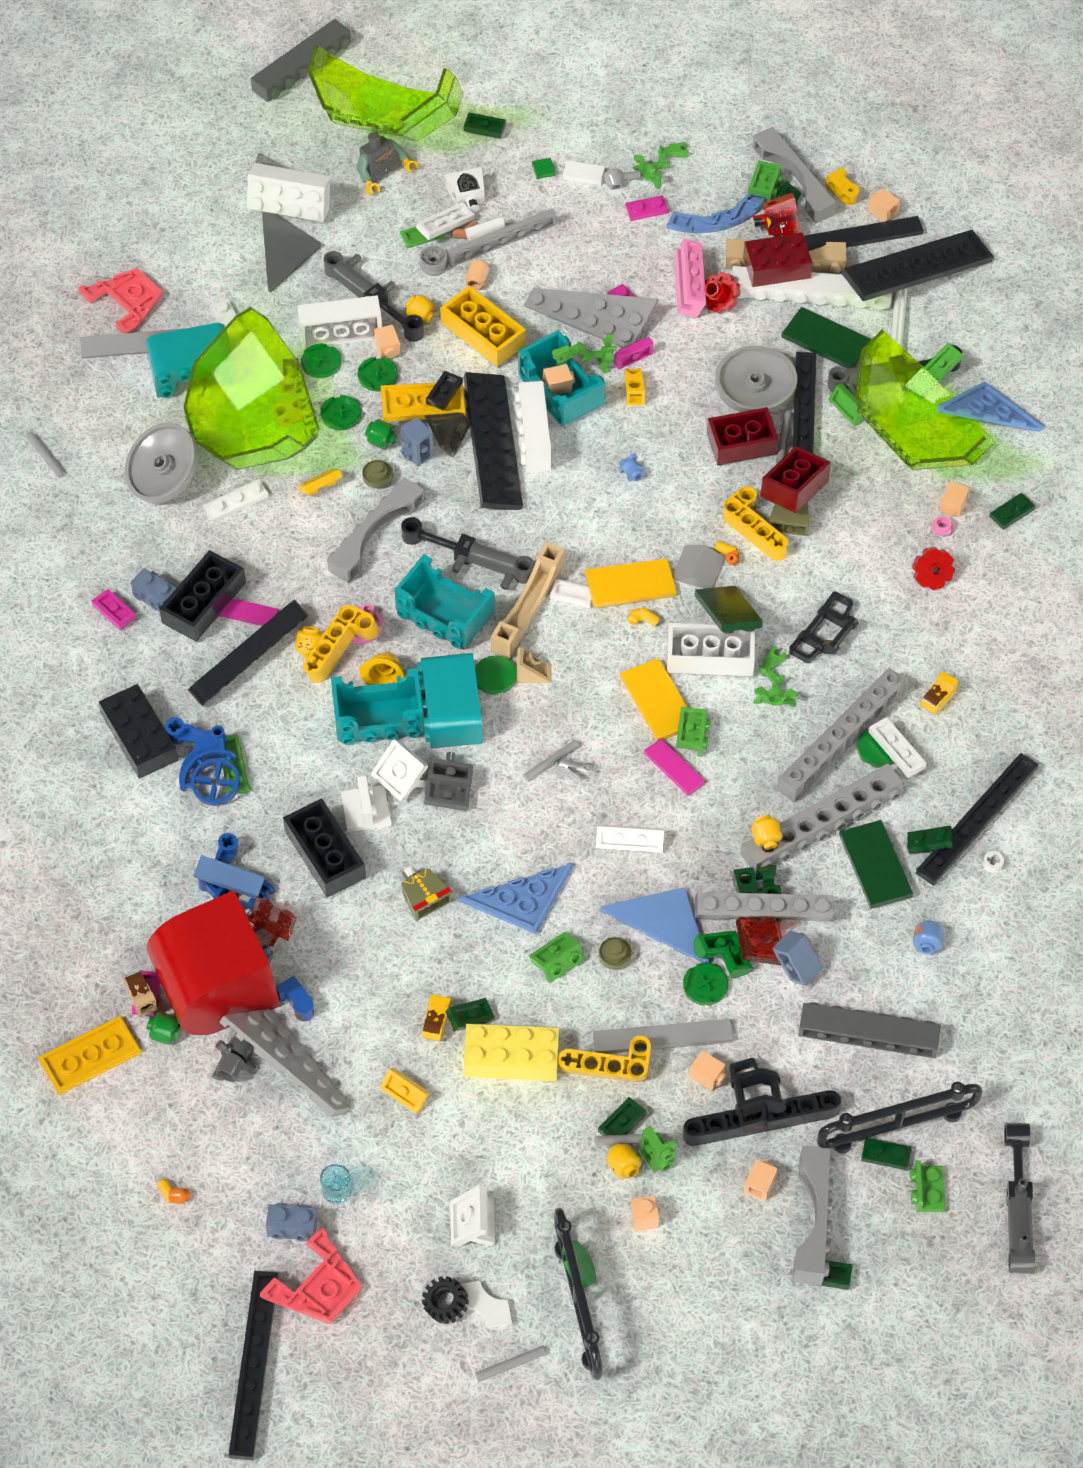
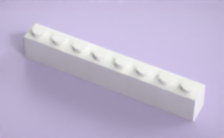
(819, 289)

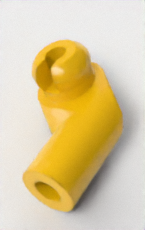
(642, 614)

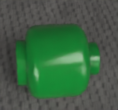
(380, 434)
(163, 1028)

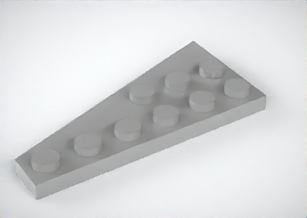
(595, 312)
(285, 1055)

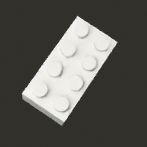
(288, 192)
(339, 321)
(533, 426)
(709, 651)

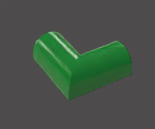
(725, 945)

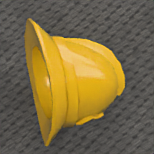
(381, 669)

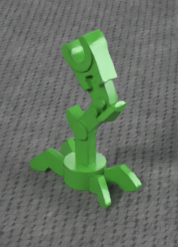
(649, 170)
(604, 355)
(775, 695)

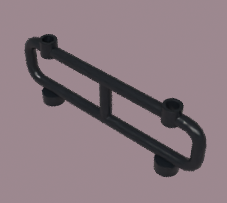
(951, 1112)
(591, 1357)

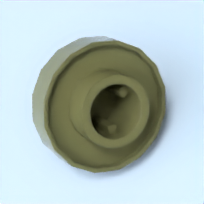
(377, 474)
(615, 953)

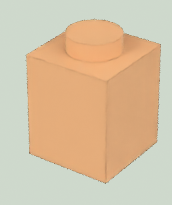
(883, 205)
(387, 341)
(558, 379)
(954, 499)
(707, 1071)
(761, 1179)
(644, 1213)

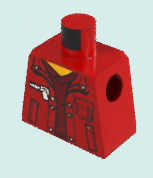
(779, 216)

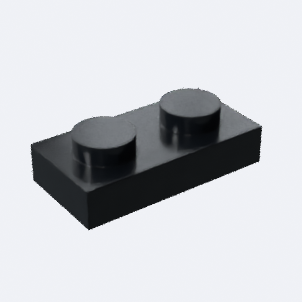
(444, 390)

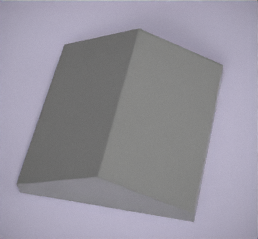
(698, 566)

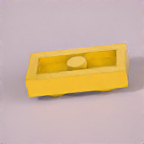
(327, 478)
(404, 1090)

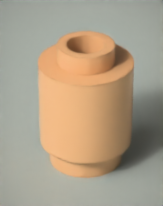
(477, 274)

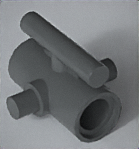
(233, 1059)

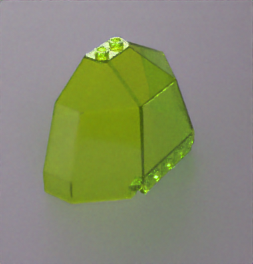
(379, 105)
(248, 396)
(901, 406)

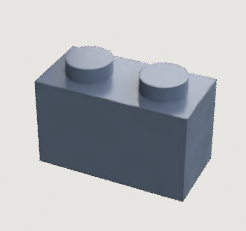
(798, 957)

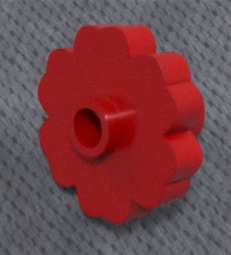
(721, 292)
(933, 568)

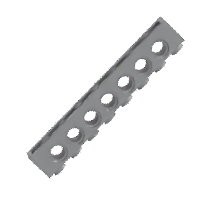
(841, 735)
(827, 809)

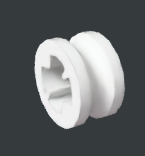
(998, 865)

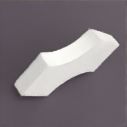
(493, 1310)

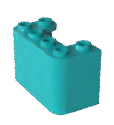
(173, 355)
(586, 391)
(442, 604)
(450, 700)
(378, 709)

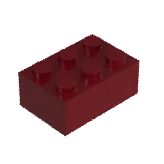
(777, 259)
(742, 436)
(795, 479)

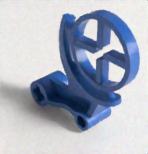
(207, 745)
(226, 852)

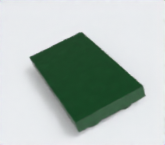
(825, 338)
(728, 609)
(875, 864)

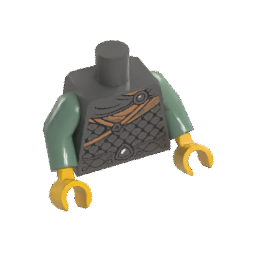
(380, 158)

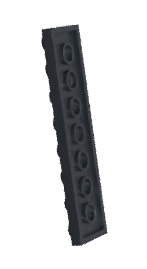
(917, 265)
(492, 441)

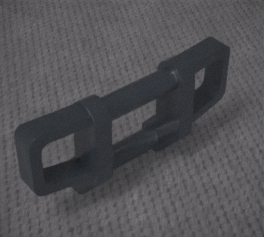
(844, 621)
(761, 1103)

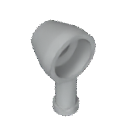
(615, 177)

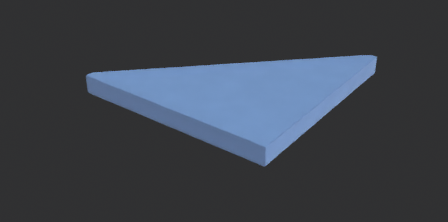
(991, 406)
(521, 900)
(662, 917)

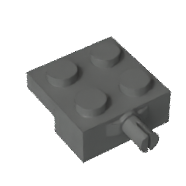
(448, 783)

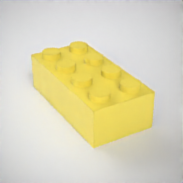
(511, 1052)

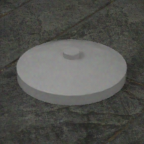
(756, 379)
(161, 463)

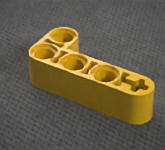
(740, 515)
(318, 664)
(604, 1060)

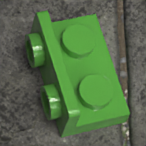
(765, 180)
(692, 729)
(558, 956)
(656, 1153)
(929, 1188)

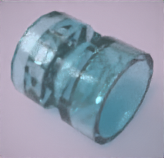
(336, 1184)

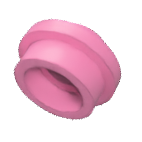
(944, 521)

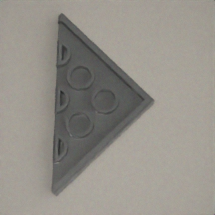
(284, 248)

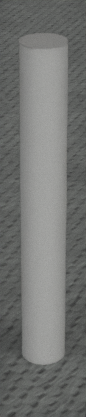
(784, 435)
(45, 454)
(551, 760)
(619, 1139)
(510, 1363)

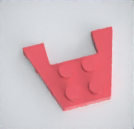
(130, 290)
(324, 1291)

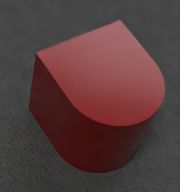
(212, 965)

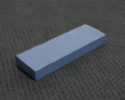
(228, 876)

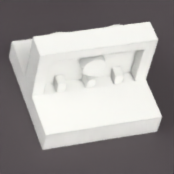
(400, 770)
(365, 806)
(472, 1218)

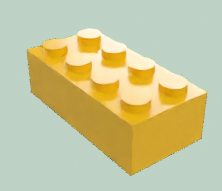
(483, 326)

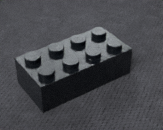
(202, 595)
(138, 731)
(324, 847)

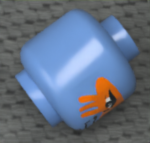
(928, 936)

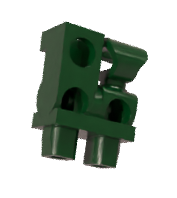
(748, 884)

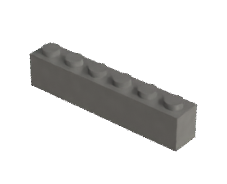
(295, 63)
(869, 1030)

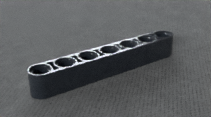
(248, 652)
(776, 1121)

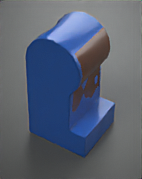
(297, 997)

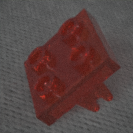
(272, 919)
(758, 939)

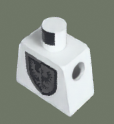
(466, 187)

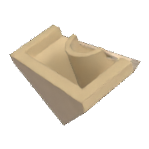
(532, 670)

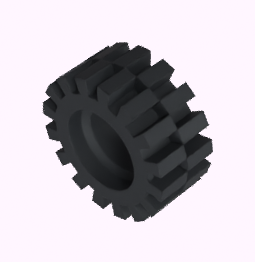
(439, 1288)

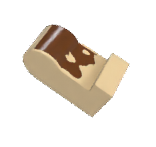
(140, 994)

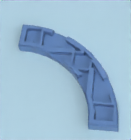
(717, 221)

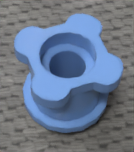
(631, 468)

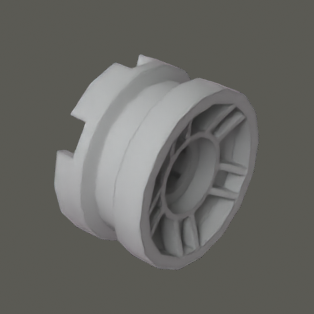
(436, 254)

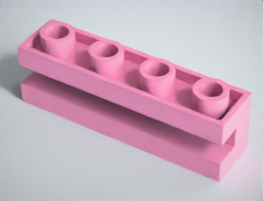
(690, 278)

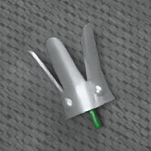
(567, 766)

